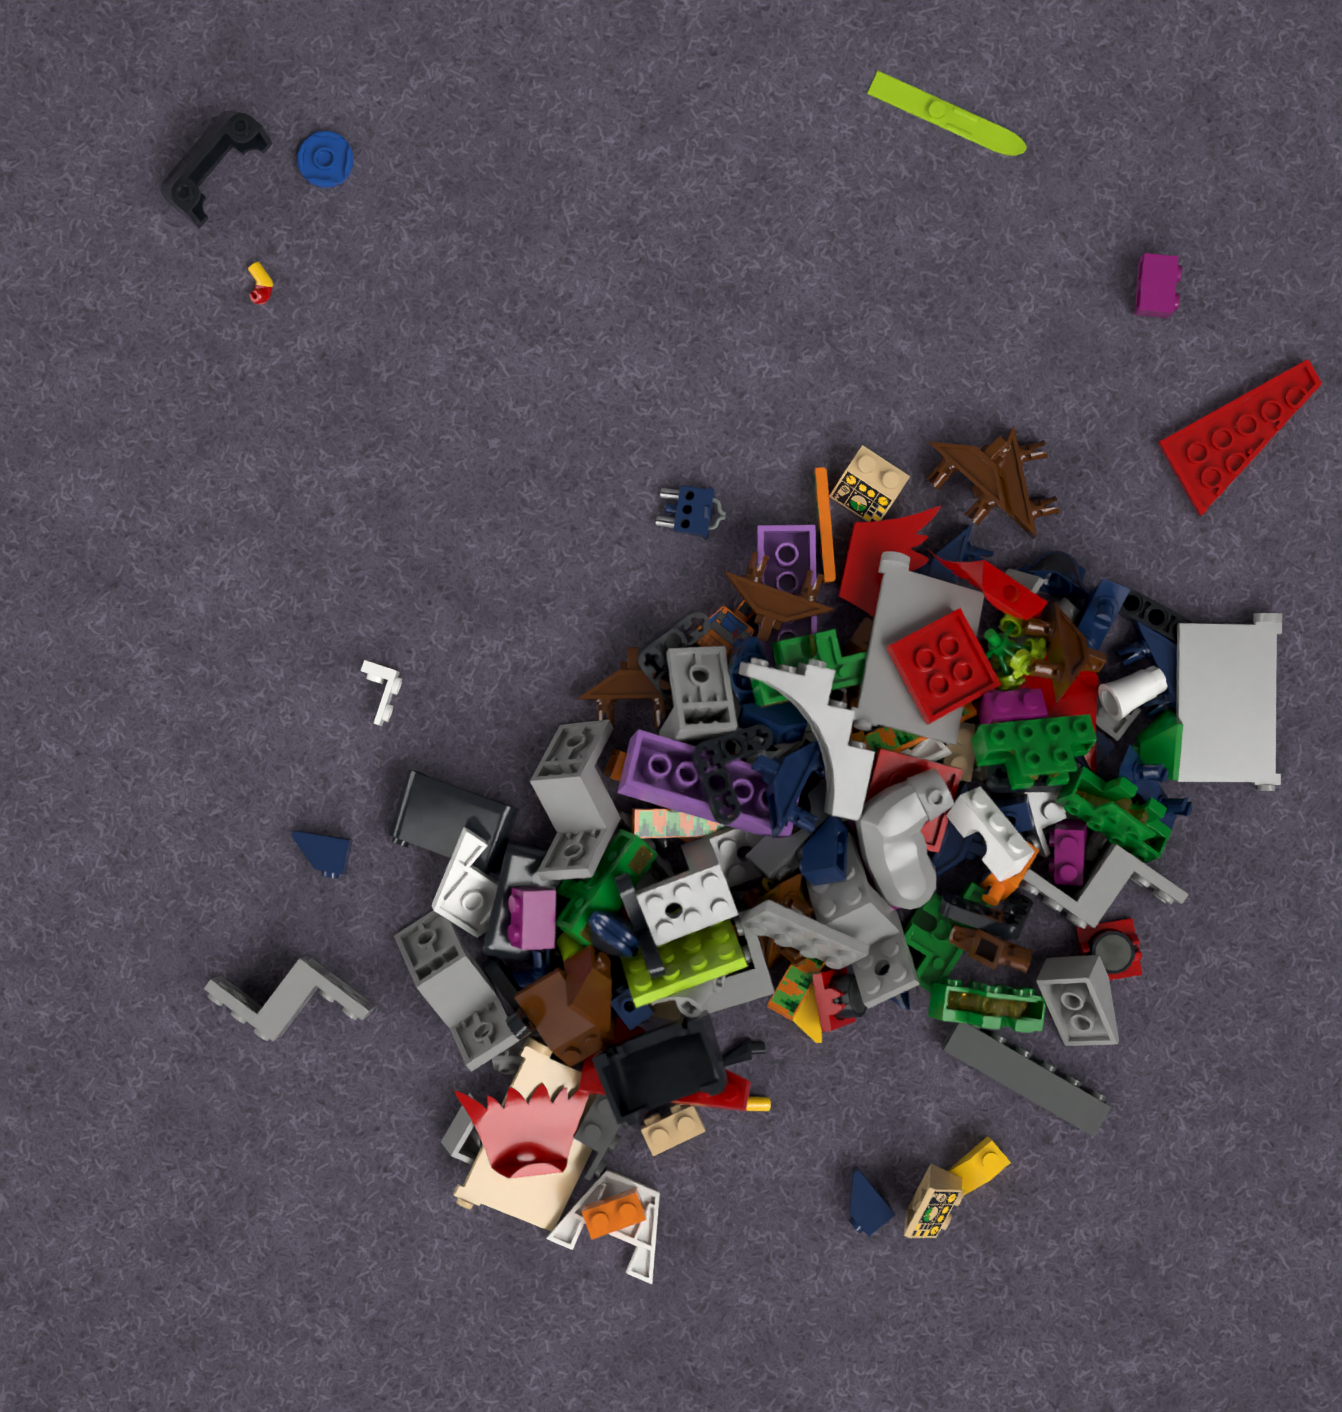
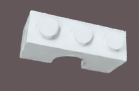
(1006, 848)

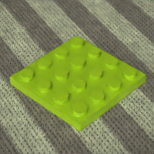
(686, 961)

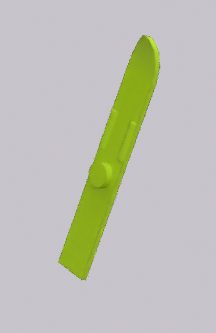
(946, 115)

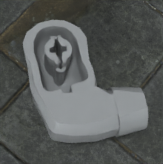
(893, 840)

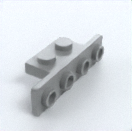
(1045, 813)

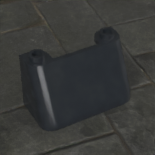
(227, 131)
(434, 815)
(518, 870)
(661, 1067)

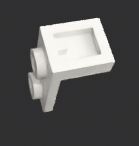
(377, 674)

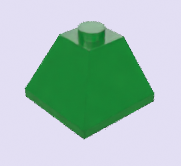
(1162, 743)

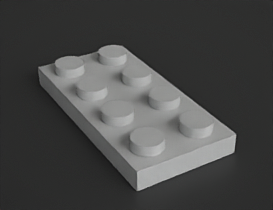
(804, 934)

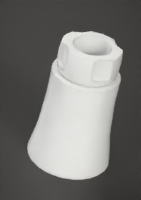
(1131, 691)

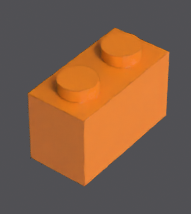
(614, 1213)

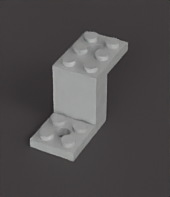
(700, 708)
(575, 800)
(1102, 886)
(702, 889)
(864, 915)
(745, 983)
(456, 988)
(288, 998)

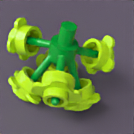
(1004, 655)

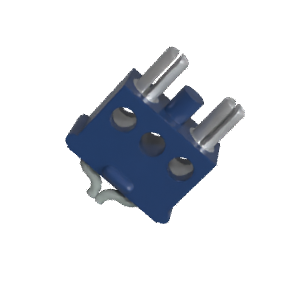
(701, 513)

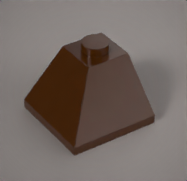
(589, 986)

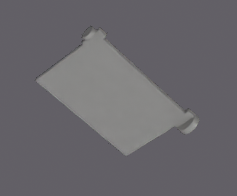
(904, 606)
(1228, 701)

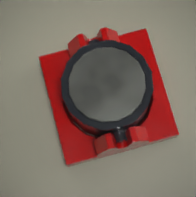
(1115, 945)
(837, 998)

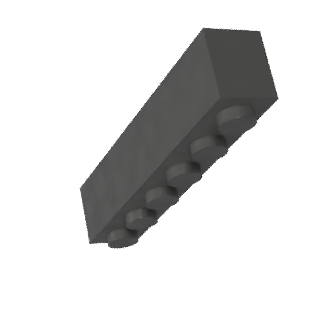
(1027, 1077)

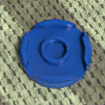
(328, 168)

